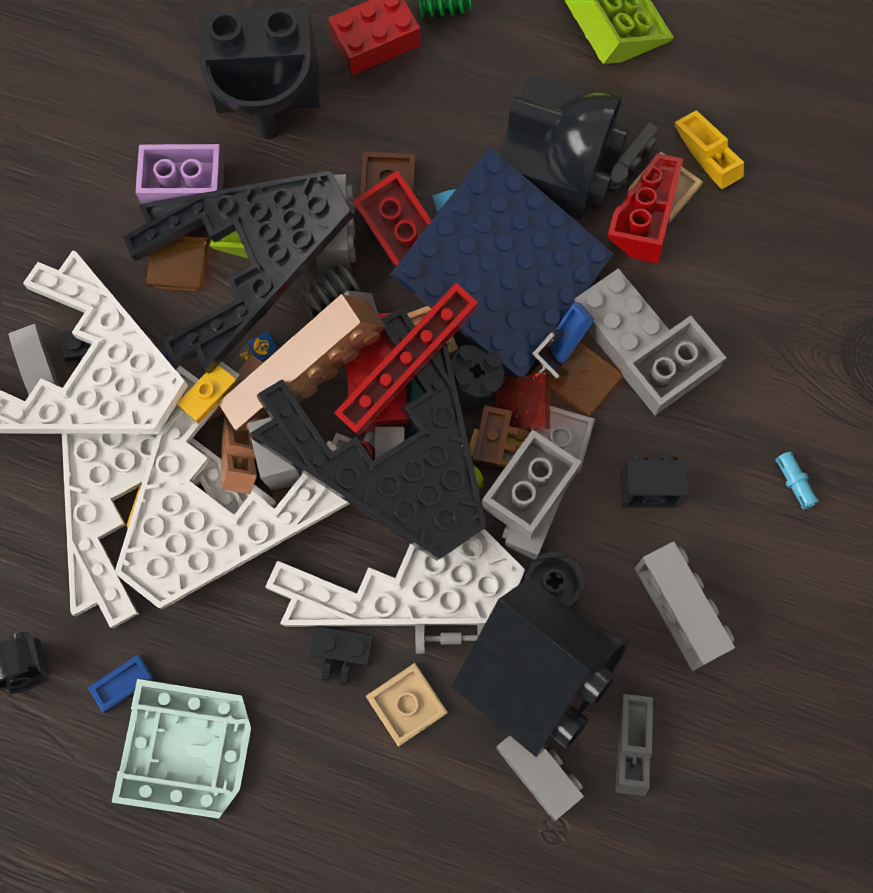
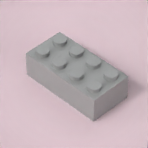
(684, 606)

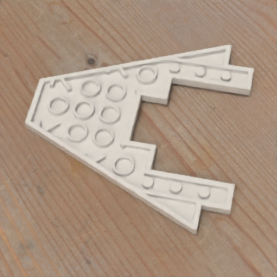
(120, 381)
(96, 474)
(185, 536)
(425, 591)

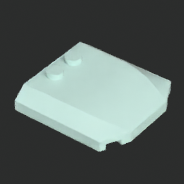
(183, 750)

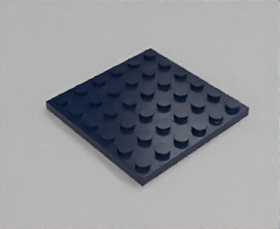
(508, 253)

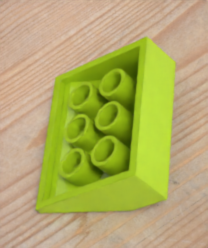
(620, 27)

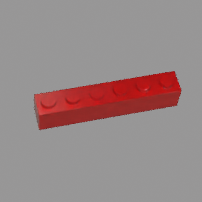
(407, 359)

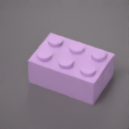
(178, 170)

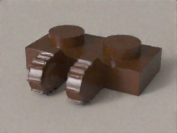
(493, 435)

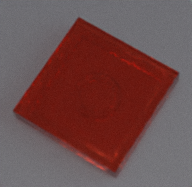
(528, 400)

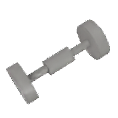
(445, 638)

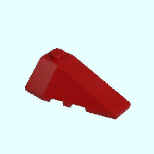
(644, 215)

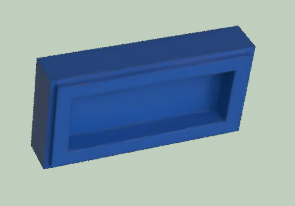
(574, 325)
(120, 683)

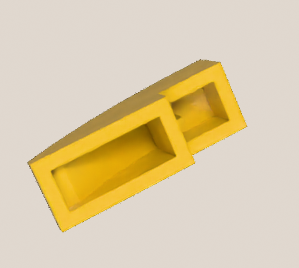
(710, 149)

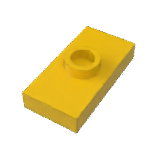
(207, 393)

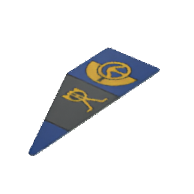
(258, 347)

